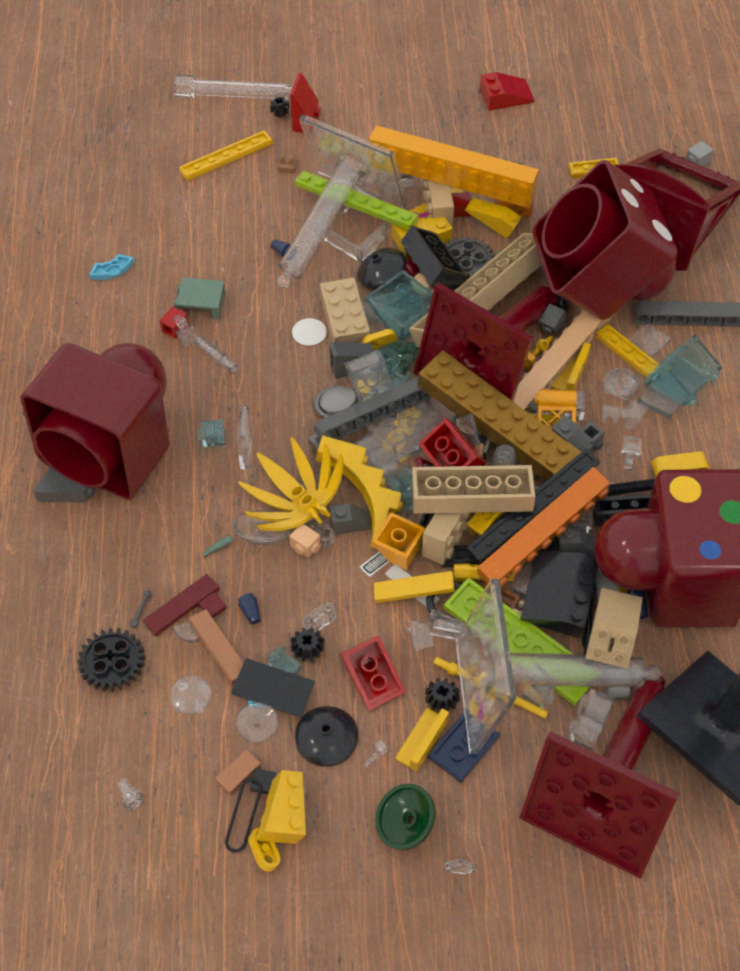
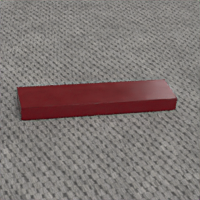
(180, 605)

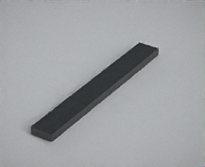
(544, 496)

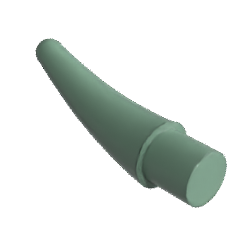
(223, 542)

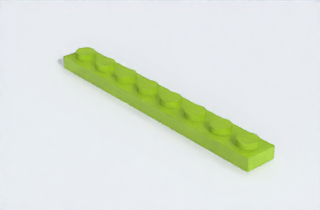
(361, 202)

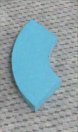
(111, 269)

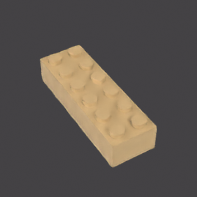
(473, 489)

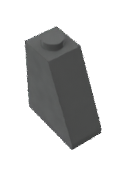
(344, 352)
(57, 488)

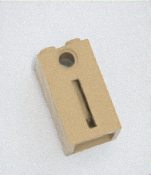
(614, 628)

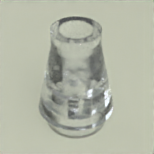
(130, 795)

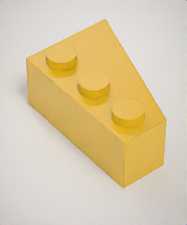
(436, 225)
(284, 810)

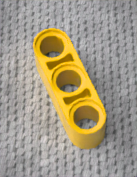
(682, 461)

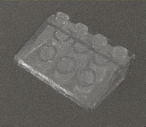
(407, 428)

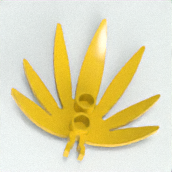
(305, 503)

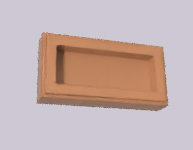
(237, 772)

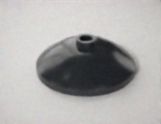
(381, 266)
(326, 747)

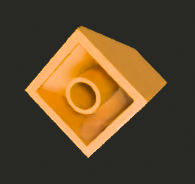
(399, 540)

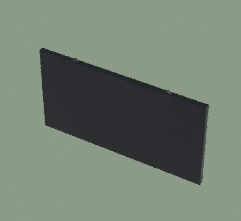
(273, 687)

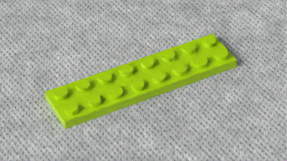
(521, 635)

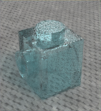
(212, 433)

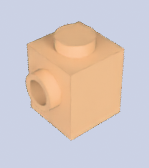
(305, 541)

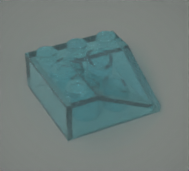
(400, 303)

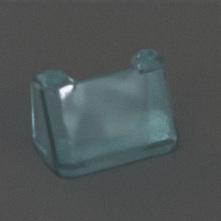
(683, 372)

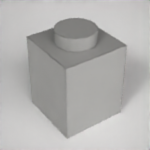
(700, 154)

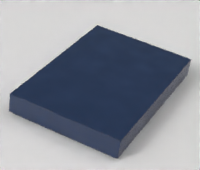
(453, 751)

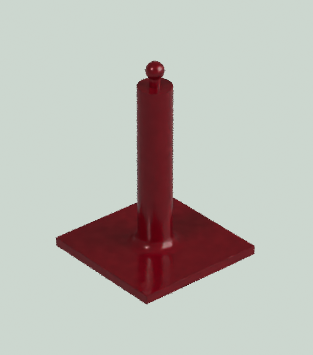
(478, 339)
(599, 798)

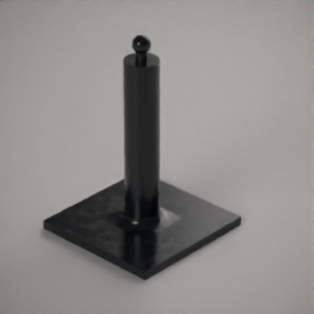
(702, 721)

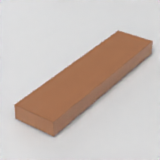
(217, 644)

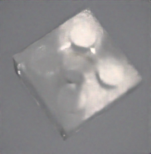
(368, 375)

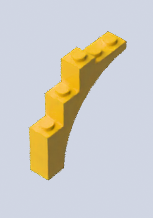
(365, 478)

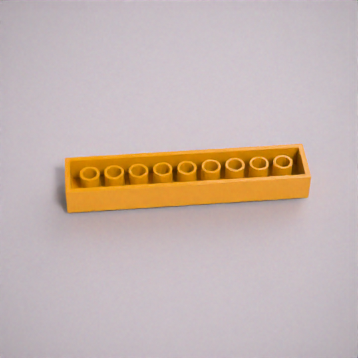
(459, 167)

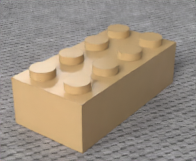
(438, 200)
(344, 311)
(443, 534)

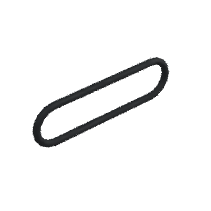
(251, 819)

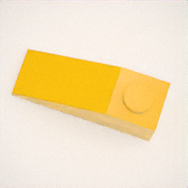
(495, 216)

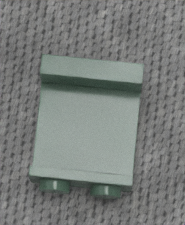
(201, 295)

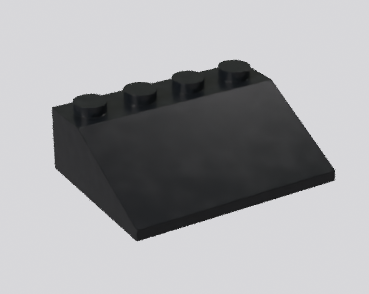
(560, 591)

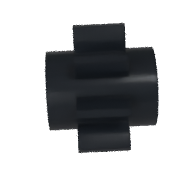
(279, 107)

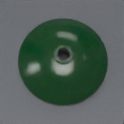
(396, 813)

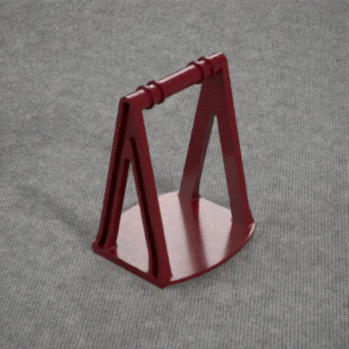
(680, 204)

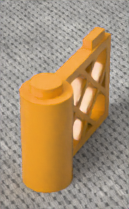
(556, 401)

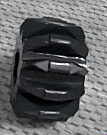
(307, 651)
(449, 693)

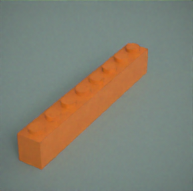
(544, 527)

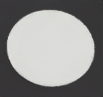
(309, 331)

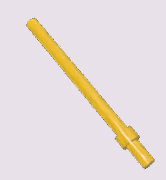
(453, 669)

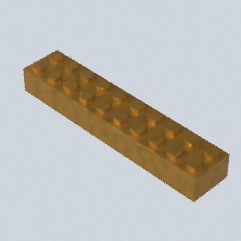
(496, 415)

